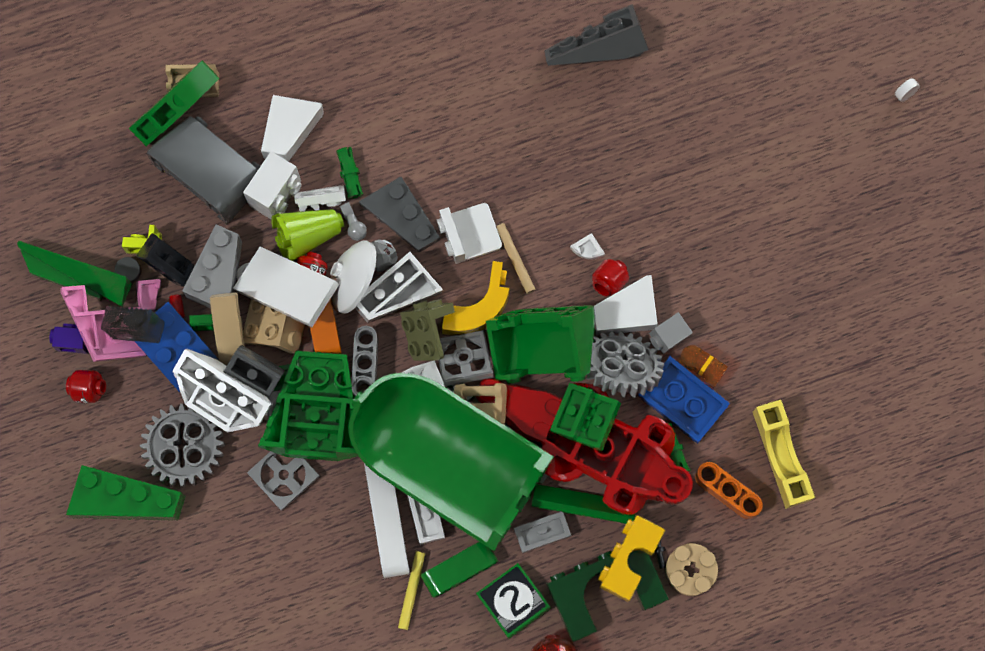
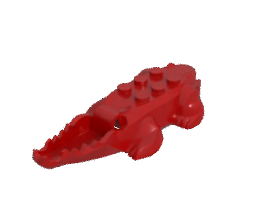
(632, 463)

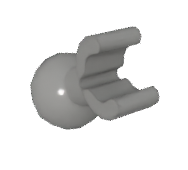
(356, 229)

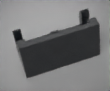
(166, 260)

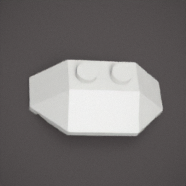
(218, 394)

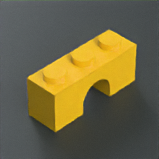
(640, 536)

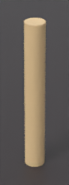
(515, 258)

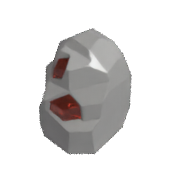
(385, 255)

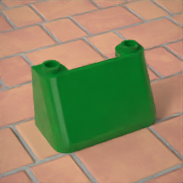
(542, 342)

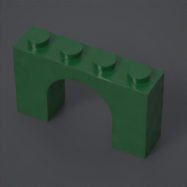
(569, 590)

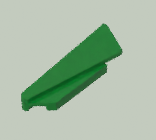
(71, 272)

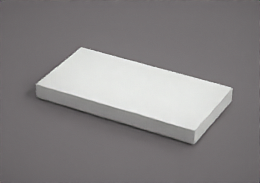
(286, 286)

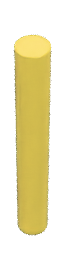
(411, 590)

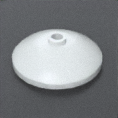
(353, 274)

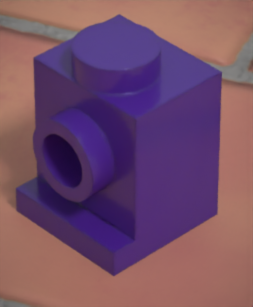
(67, 339)

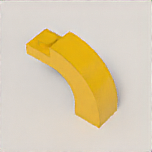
(474, 317)

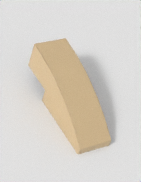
(226, 325)

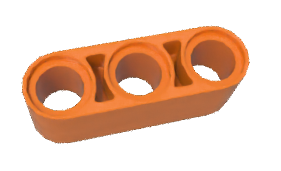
(325, 332)
(741, 492)

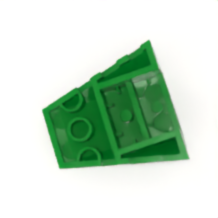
(313, 410)

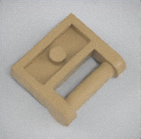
(495, 410)

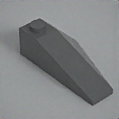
(613, 39)

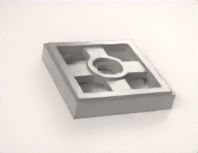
(450, 359)
(283, 501)

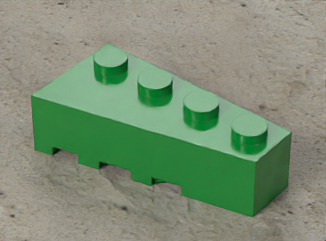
(118, 497)

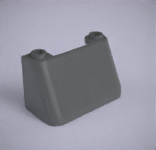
(205, 166)

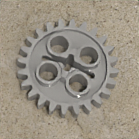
(624, 364)
(158, 446)

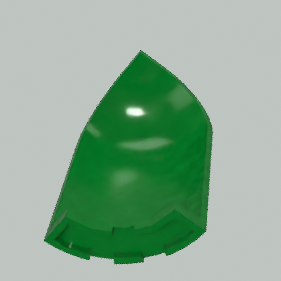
(446, 454)

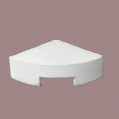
(588, 248)

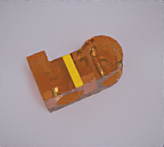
(702, 363)

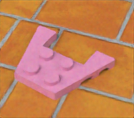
(89, 323)

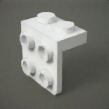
(469, 232)

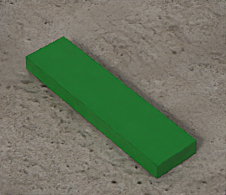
(576, 503)

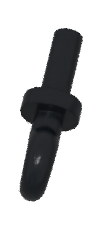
(659, 551)

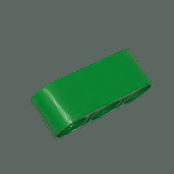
(458, 569)

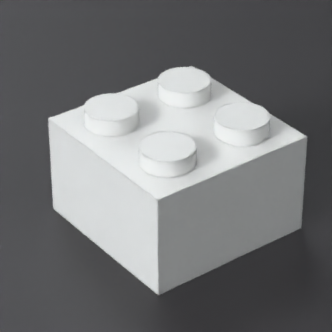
(273, 186)

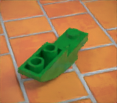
(174, 103)

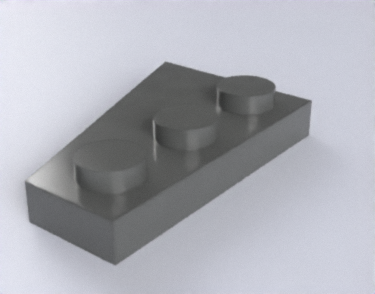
(402, 213)

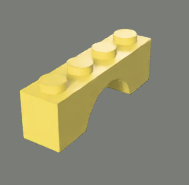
(776, 437)

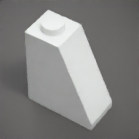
(289, 125)
(627, 310)

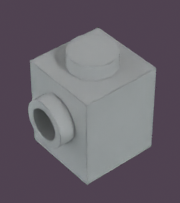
(670, 333)

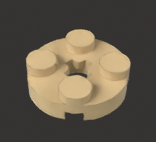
(703, 560)

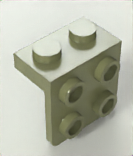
(422, 329)

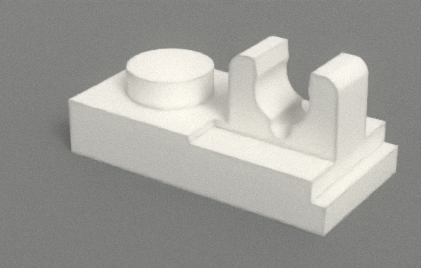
(331, 196)

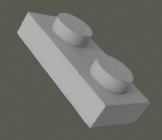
(542, 532)

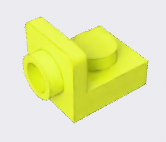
(134, 243)

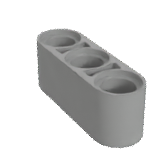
(362, 352)

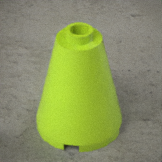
(305, 230)

